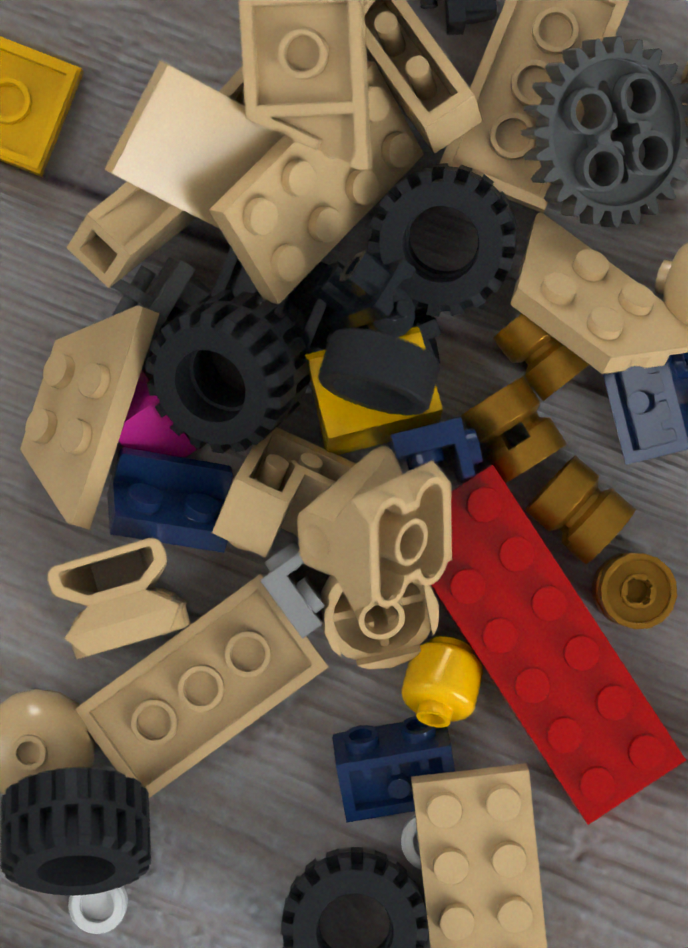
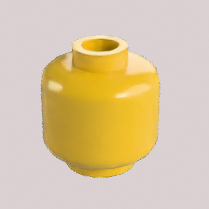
(442, 682)

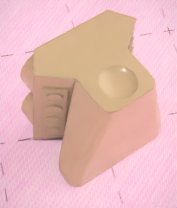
(379, 529)
(118, 597)

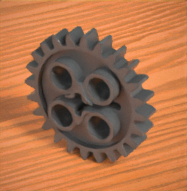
(568, 146)

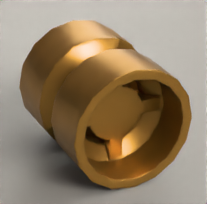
(547, 359)
(502, 412)
(580, 510)
(634, 590)

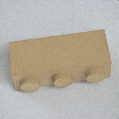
(419, 73)

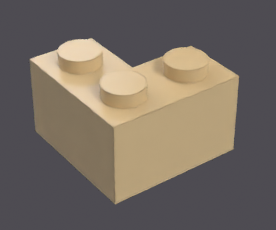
(273, 488)

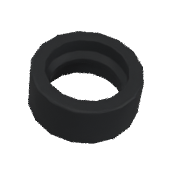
(379, 371)

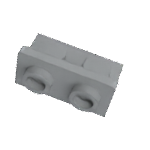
(296, 599)

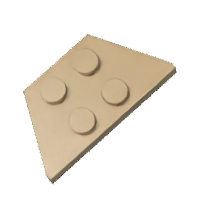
(308, 73)
(593, 303)
(84, 409)

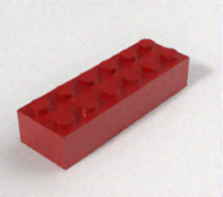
(548, 653)

